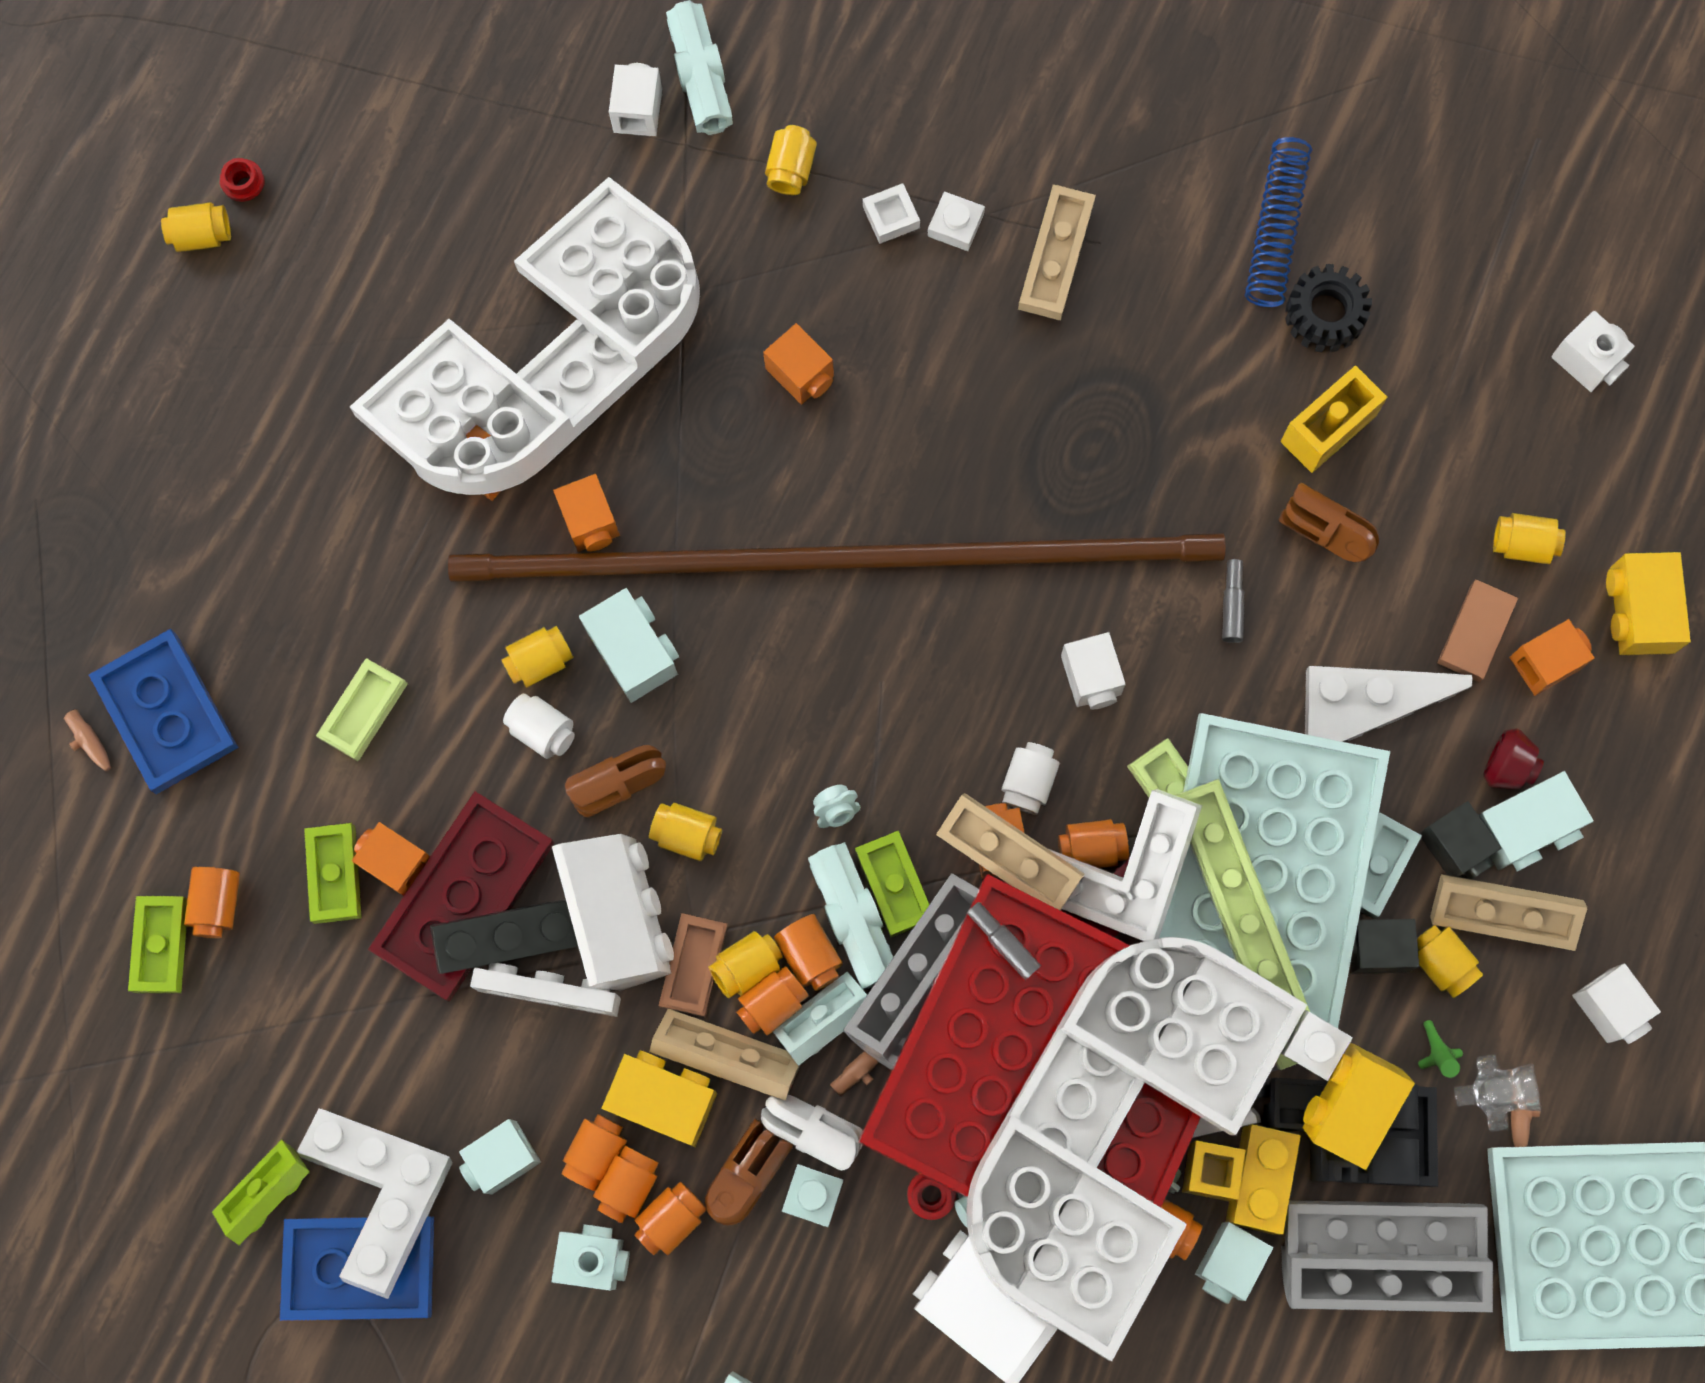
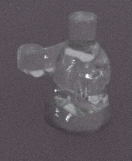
(1500, 1091)

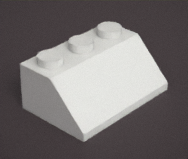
(613, 911)

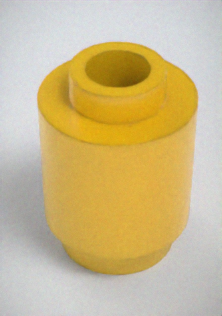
(790, 160)
(196, 226)
(1528, 538)
(537, 656)
(685, 831)
(1447, 960)
(745, 964)

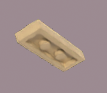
(1056, 252)
(1009, 852)
(1508, 912)
(725, 1054)

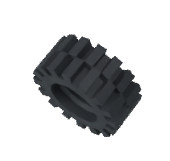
(1335, 285)

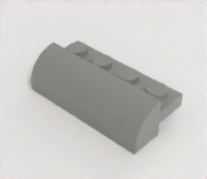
(898, 995)
(1387, 1256)

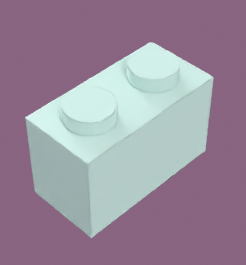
(629, 644)
(1536, 819)

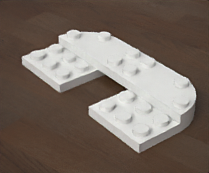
(633, 302)
(1038, 1207)

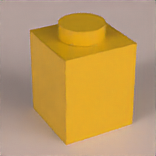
(1213, 1171)

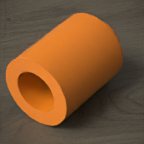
(211, 901)
(809, 952)

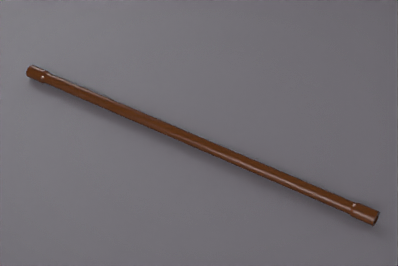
(489, 567)

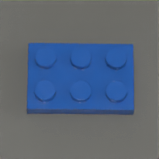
(163, 711)
(315, 1258)

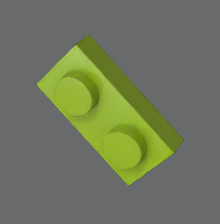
(332, 874)
(893, 882)
(158, 944)
(260, 1192)

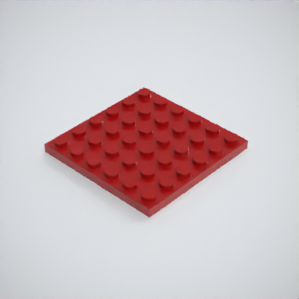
(985, 1037)

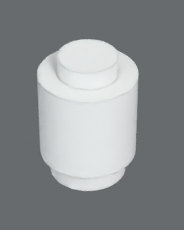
(539, 726)
(1030, 778)

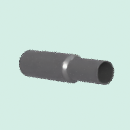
(1233, 603)
(1004, 941)

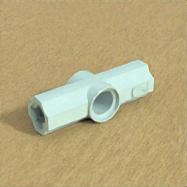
(699, 68)
(851, 913)

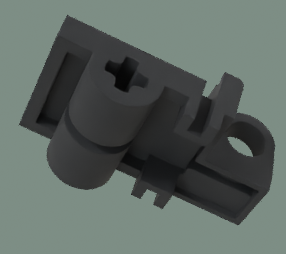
(1404, 1157)

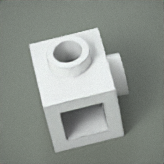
(1594, 352)

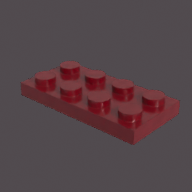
(471, 873)

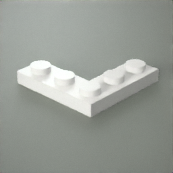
(1141, 898)
(409, 1186)

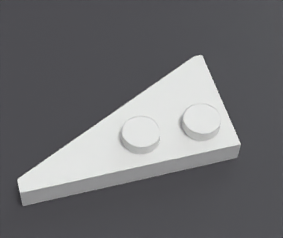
(1354, 700)

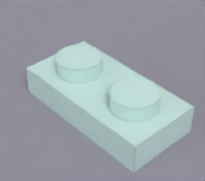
(1389, 856)
(821, 1018)

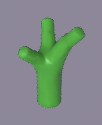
(1441, 1054)

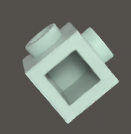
(590, 1259)

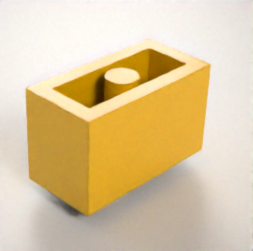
(1333, 419)
(1648, 603)
(659, 1098)
(1357, 1106)
(1265, 1179)

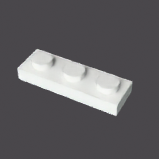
(544, 988)

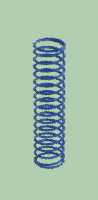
(1278, 225)

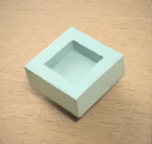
(812, 1195)

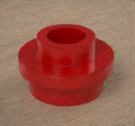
(236, 170)
(926, 1209)

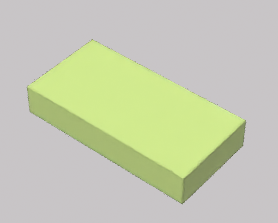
(362, 709)

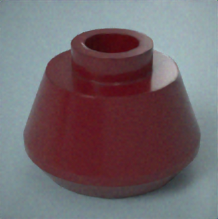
(1513, 761)

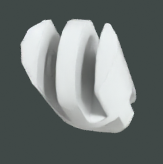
(813, 1130)

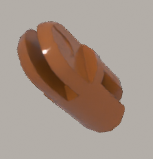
(1330, 525)
(615, 779)
(746, 1174)

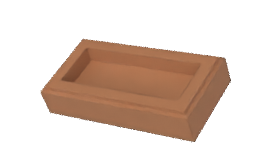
(1477, 630)
(694, 949)

